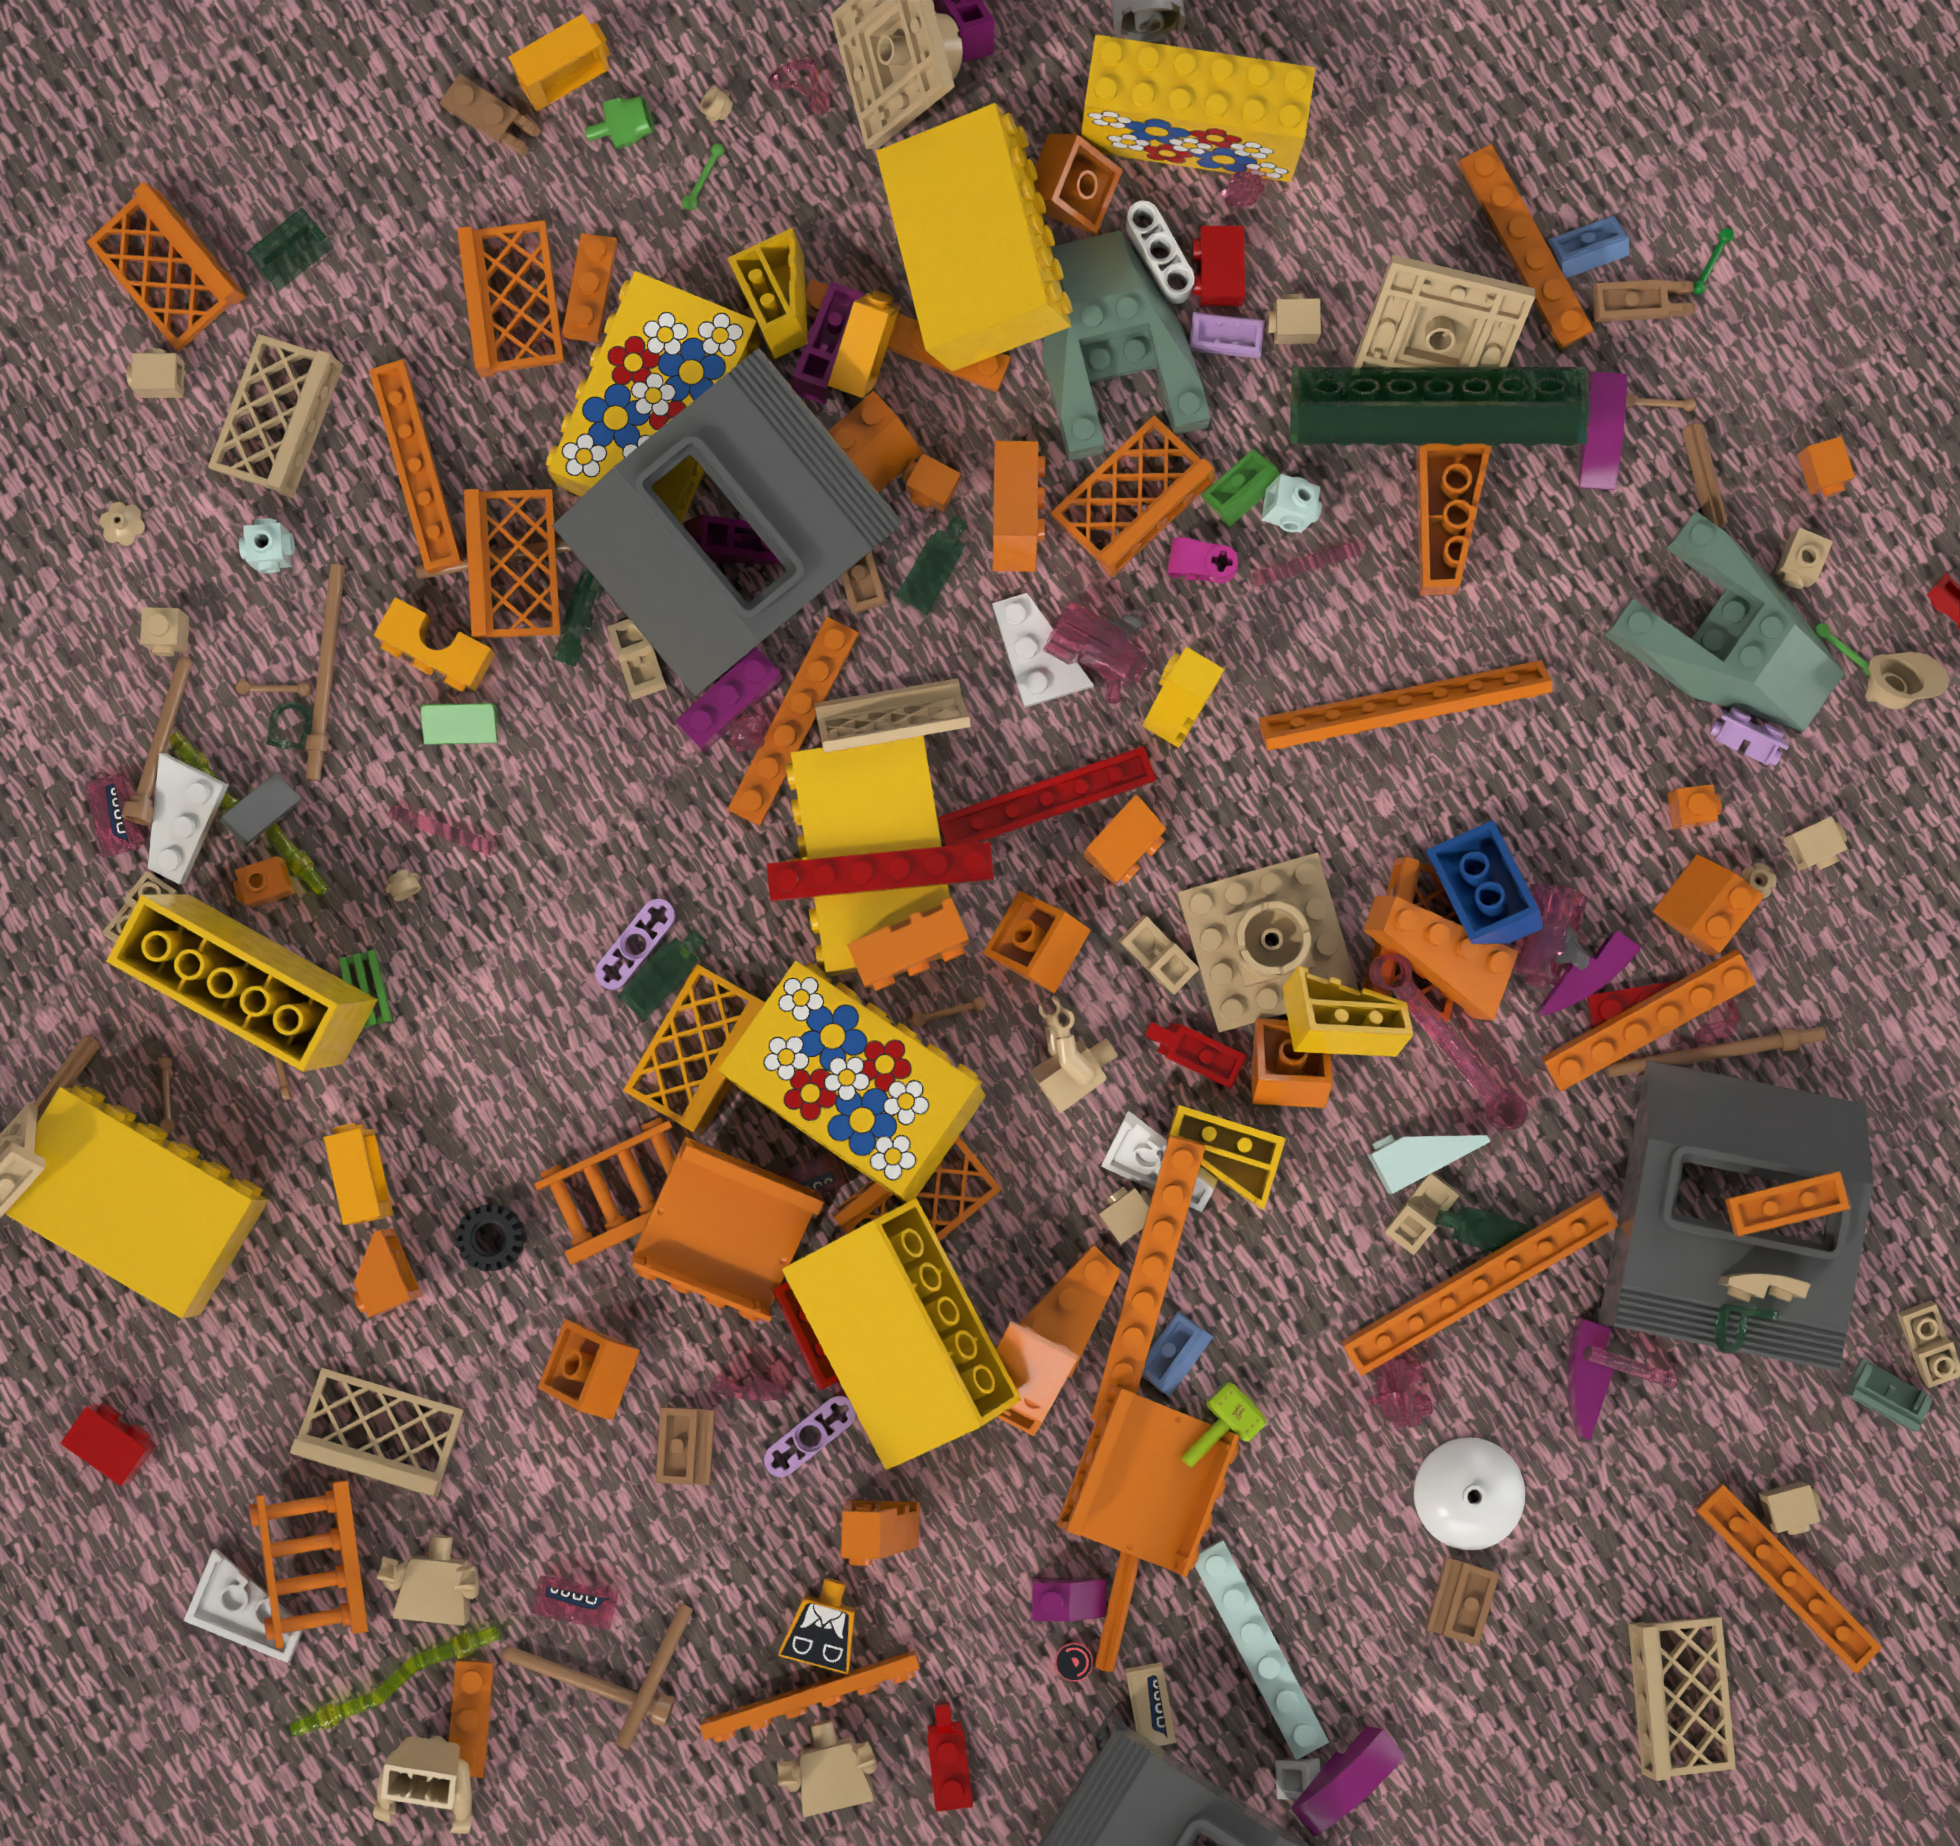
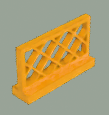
(714, 1085)

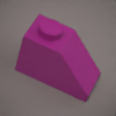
(1068, 1599)

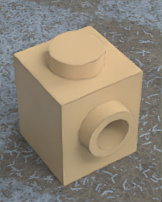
(1295, 320)
(156, 374)
(1803, 558)
(164, 630)
(1817, 844)
(1125, 1213)
(1791, 1508)

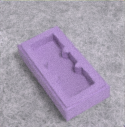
(1226, 335)

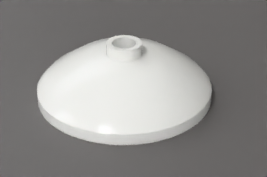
(1443, 1490)

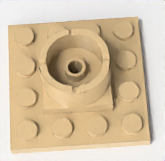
(895, 61)
(1442, 318)
(1229, 930)

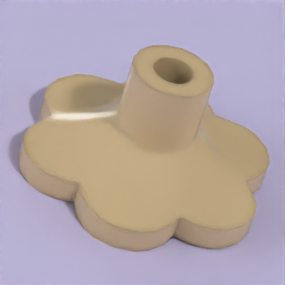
(127, 528)

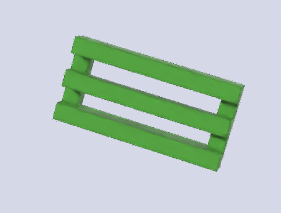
(358, 960)

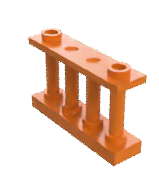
(617, 1227)
(344, 1576)

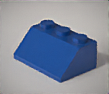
(1485, 886)

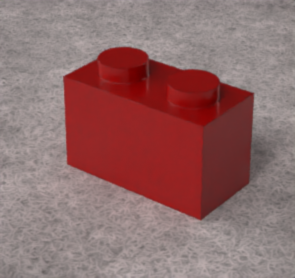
(1220, 265)
(109, 1443)

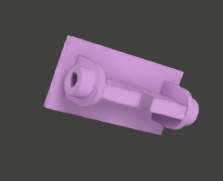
(1762, 740)

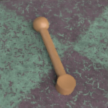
(1688, 404)
(244, 688)
(920, 1019)
(285, 1089)
(167, 1124)

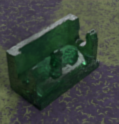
(290, 249)

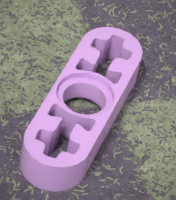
(611, 960)
(794, 1460)

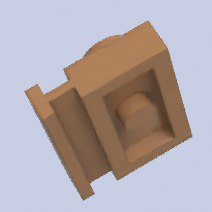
(685, 1445)
(1462, 1601)

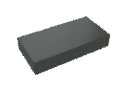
(261, 809)

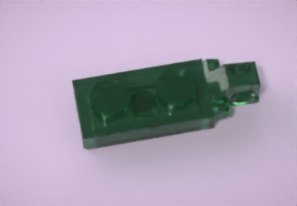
(933, 567)
(577, 618)
(662, 975)
(1481, 1228)

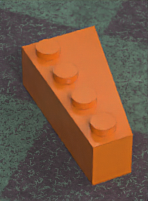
(1443, 954)

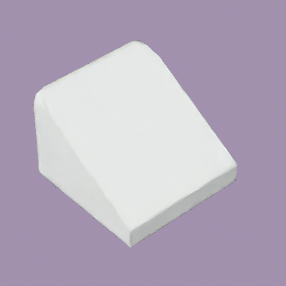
(1295, 1776)

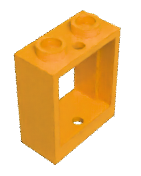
(561, 61)
(864, 343)
(358, 1174)

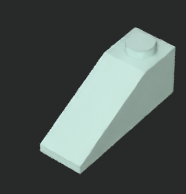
(1412, 1158)

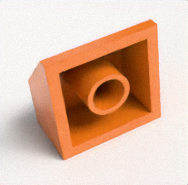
(1075, 181)
(876, 441)
(1125, 841)
(1708, 904)
(1037, 941)
(1287, 1076)
(384, 1276)
(588, 1370)

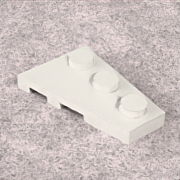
(1036, 672)
(182, 816)
(1138, 1156)
(235, 1608)

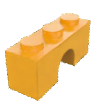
(461, 662)

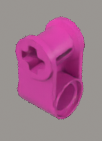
(1195, 559)

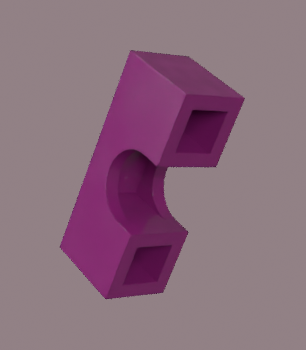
(738, 689)

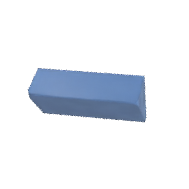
(1590, 246)
(1175, 1353)

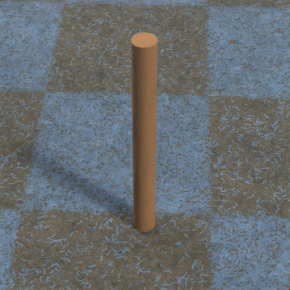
(653, 1676)

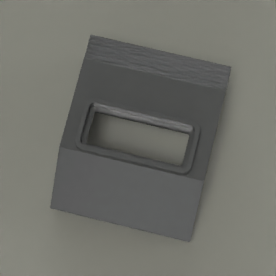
(779, 476)
(1670, 1264)
(1150, 1798)

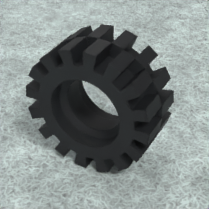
(469, 1245)

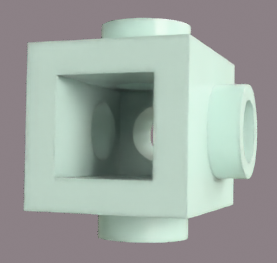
(1291, 503)
(277, 551)

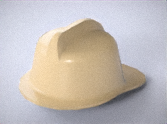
(1903, 678)

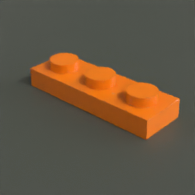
(590, 288)
(1787, 1203)
(472, 1712)

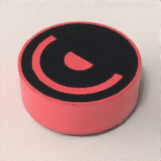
(1072, 1661)

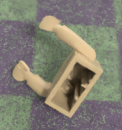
(1073, 1067)
(432, 1585)
(830, 1772)
(426, 1775)

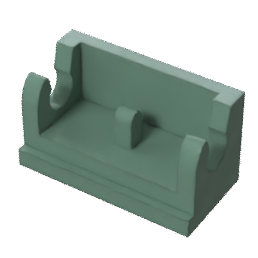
(1888, 1395)

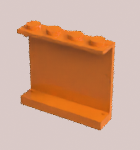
(724, 1229)
(1137, 1488)

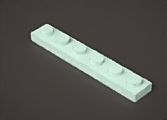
(1260, 1650)

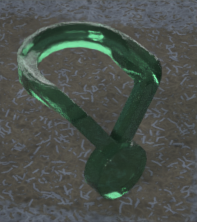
(272, 741)
(1722, 1321)

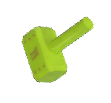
(1234, 1413)

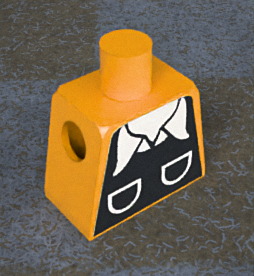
(822, 1630)

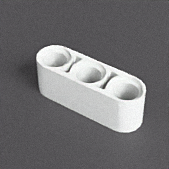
(1159, 236)

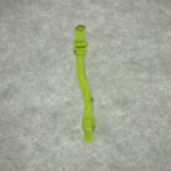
(298, 862)
(330, 1715)

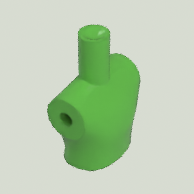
(624, 121)

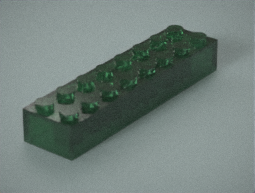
(1439, 405)

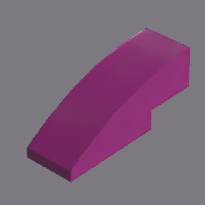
(1605, 431)
(1602, 968)
(1586, 1379)
(1347, 1780)

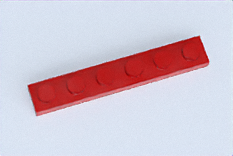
(1047, 798)
(880, 871)

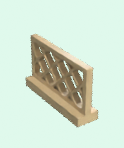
(300, 430)
(891, 715)
(17, 1158)
(368, 1464)
(1653, 1707)

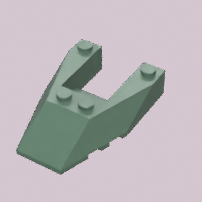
(1116, 331)
(1749, 648)

